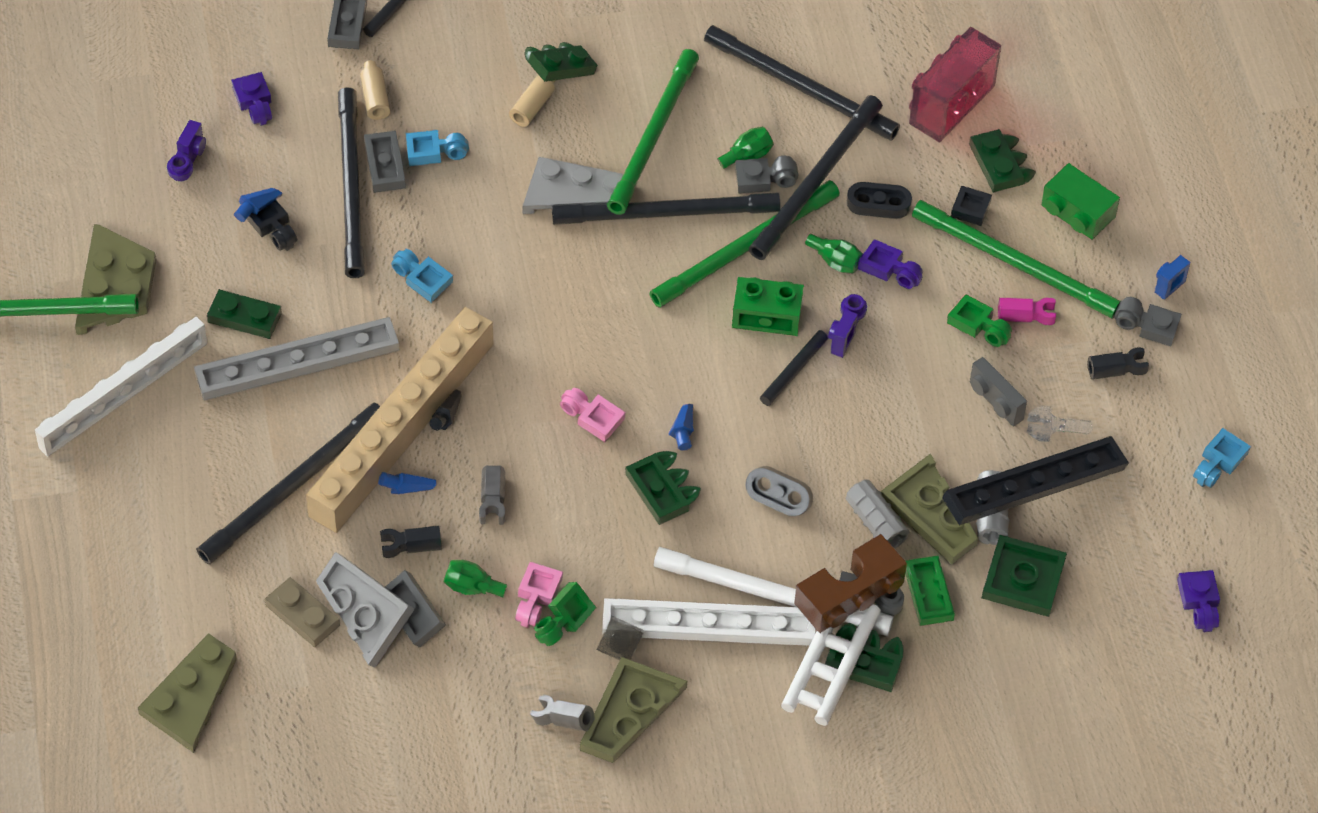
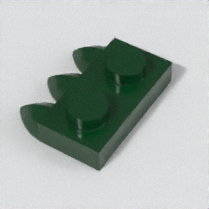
(560, 62)
(998, 161)
(660, 486)
(875, 665)

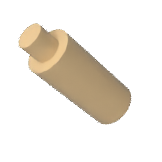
(374, 91)
(531, 101)

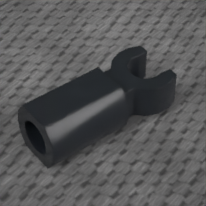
(1117, 364)
(411, 540)

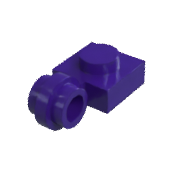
(254, 95)
(188, 147)
(884, 260)
(842, 332)
(1200, 593)

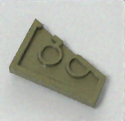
(919, 502)
(188, 693)
(629, 707)

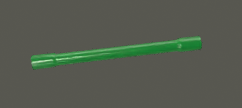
(626, 186)
(942, 221)
(678, 284)
(108, 304)

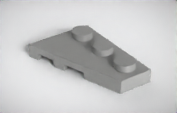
(568, 183)
(365, 606)

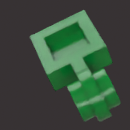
(974, 316)
(570, 611)

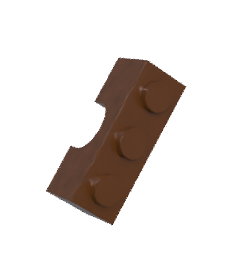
(830, 601)

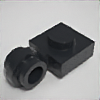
(273, 220)

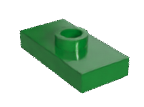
(929, 591)

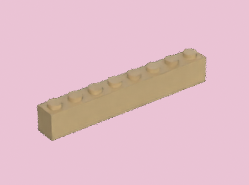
(399, 420)

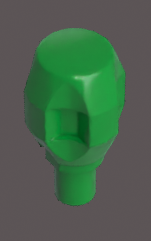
(749, 145)
(836, 253)
(471, 579)

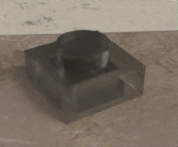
(619, 639)

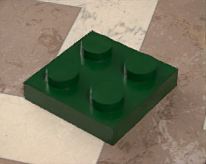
(1024, 575)

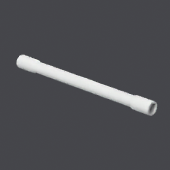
(685, 565)

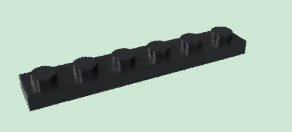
(1034, 480)

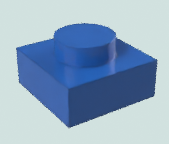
(1171, 276)

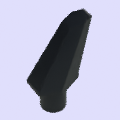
(446, 412)

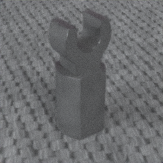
(492, 493)
(563, 714)

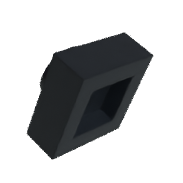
(971, 205)

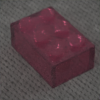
(954, 83)

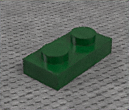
(244, 314)

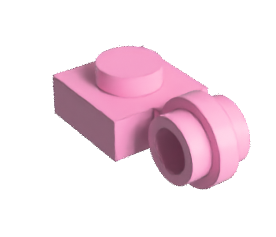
(597, 417)
(537, 586)

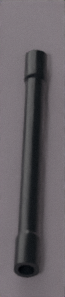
(731, 45)
(752, 203)
(352, 218)
(772, 233)
(225, 537)

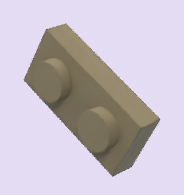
(302, 612)

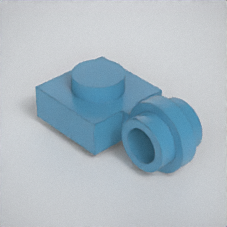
(427, 147)
(426, 279)
(1223, 452)

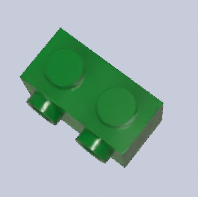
(1080, 201)
(767, 306)

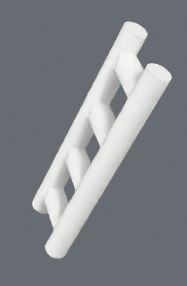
(837, 677)

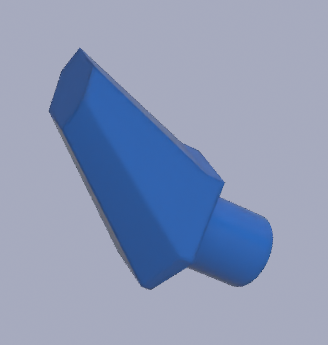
(256, 202)
(683, 427)
(405, 483)

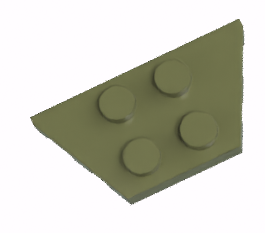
(115, 268)

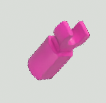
(1027, 310)

